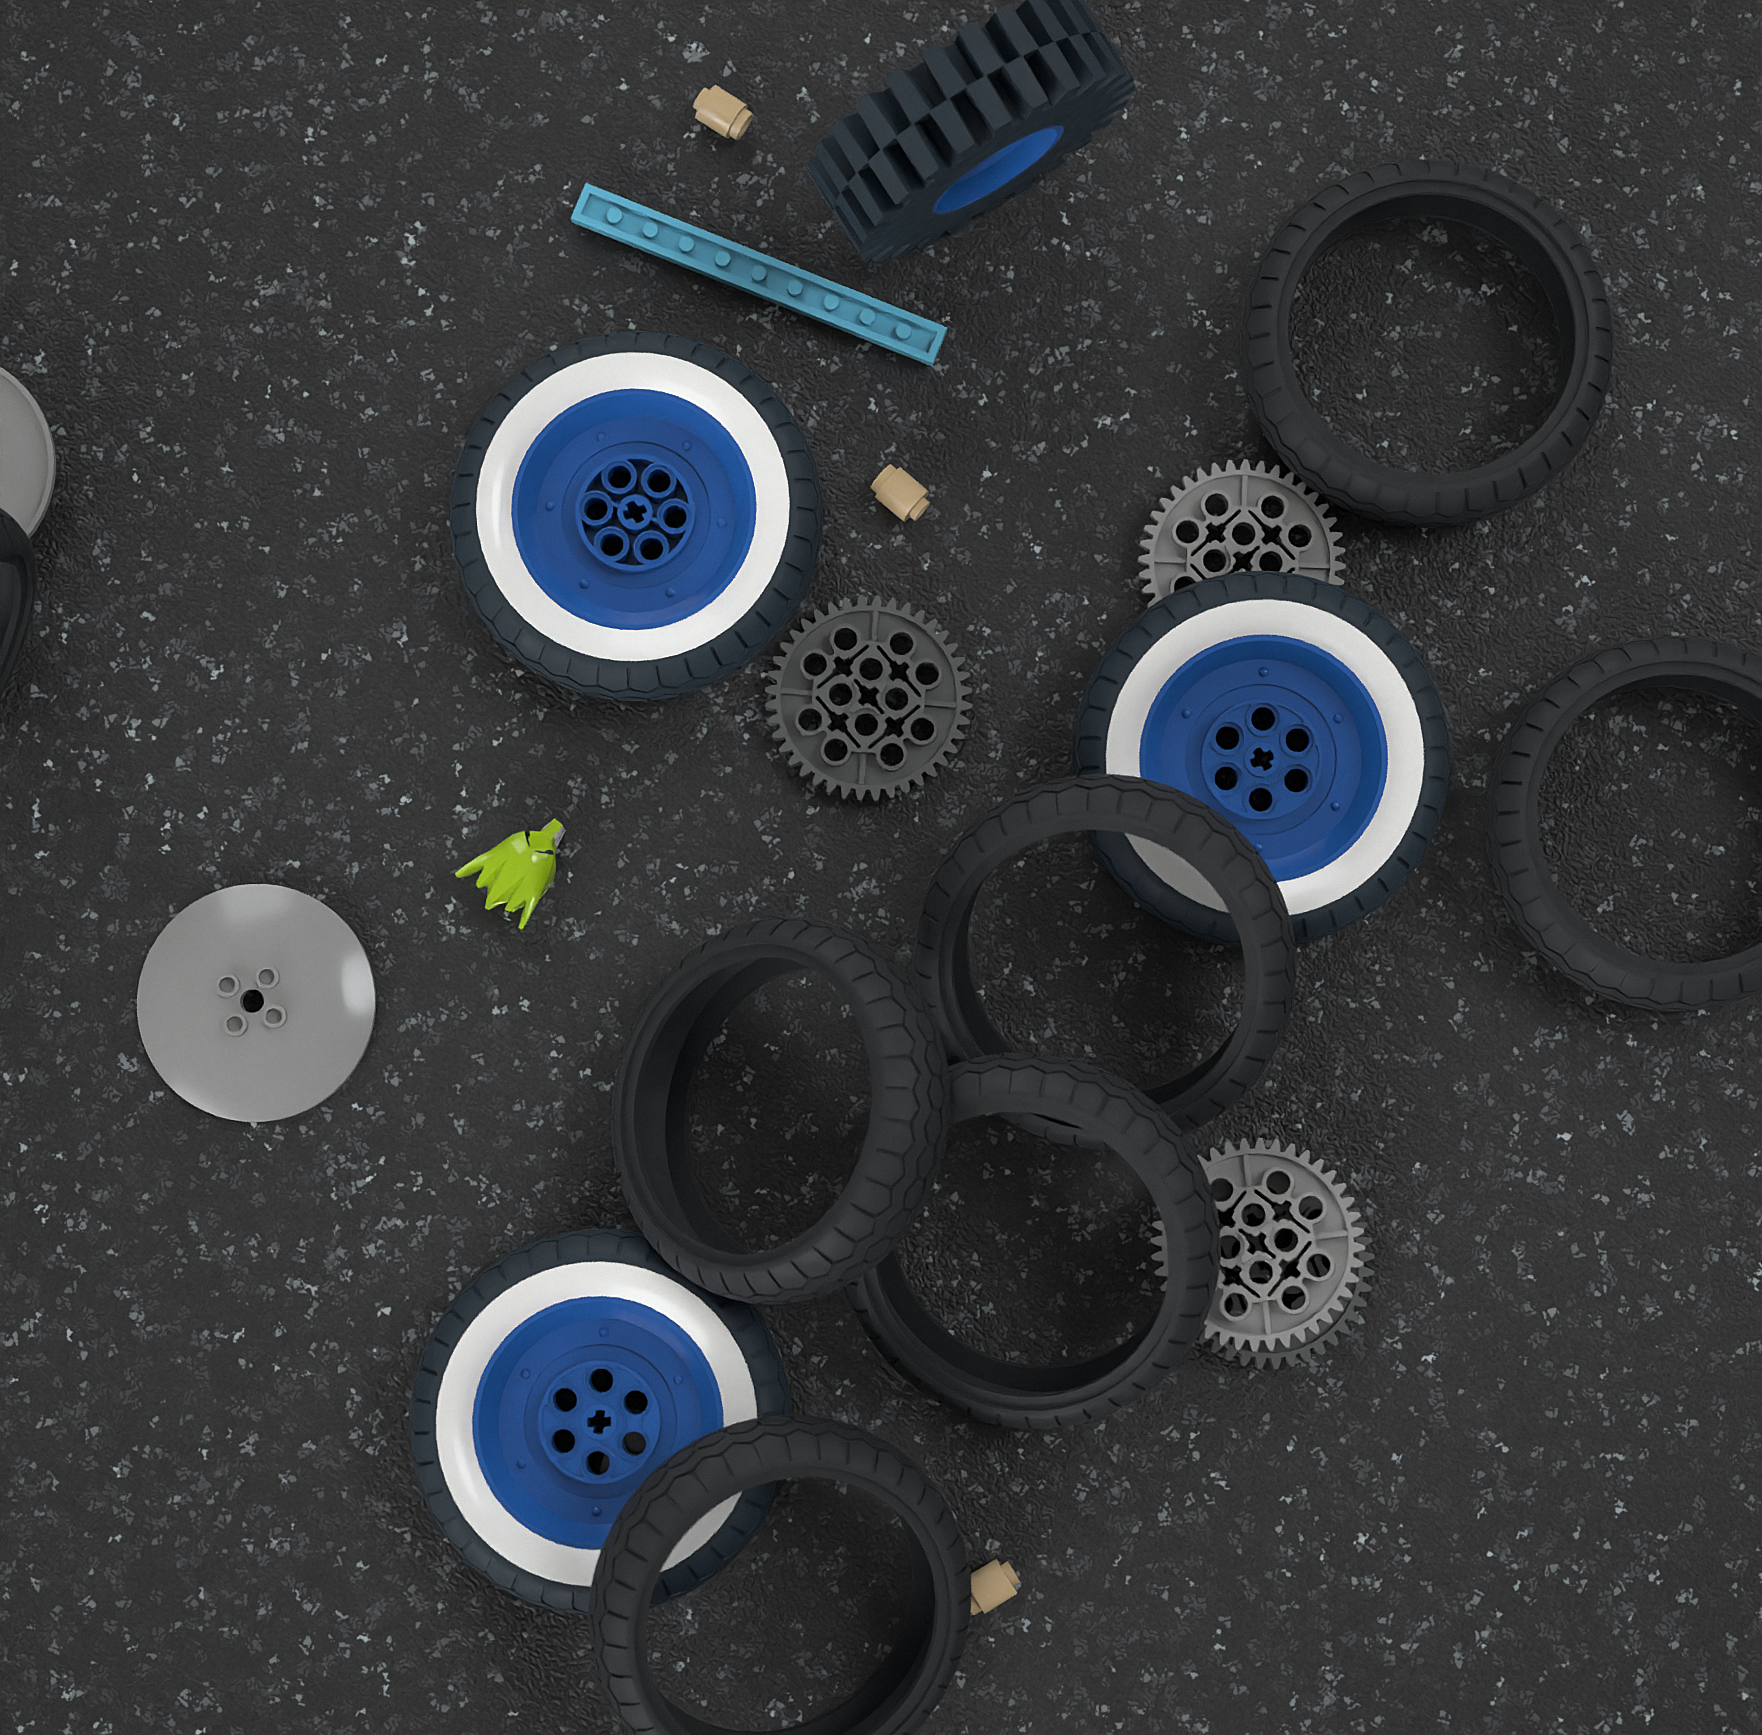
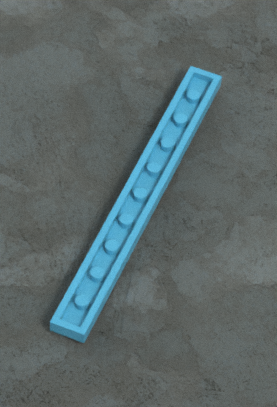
(759, 274)

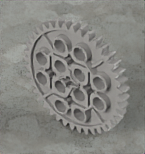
(1242, 494)
(1329, 1233)

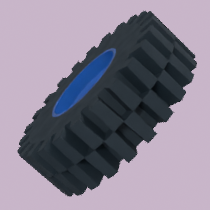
(970, 126)

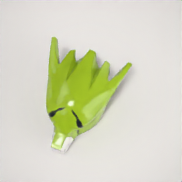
(518, 869)

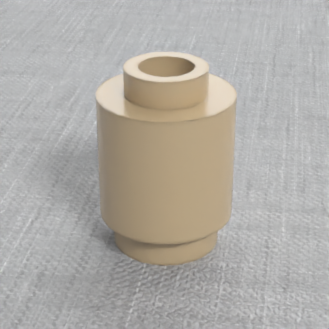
(722, 112)
(900, 493)
(992, 1586)

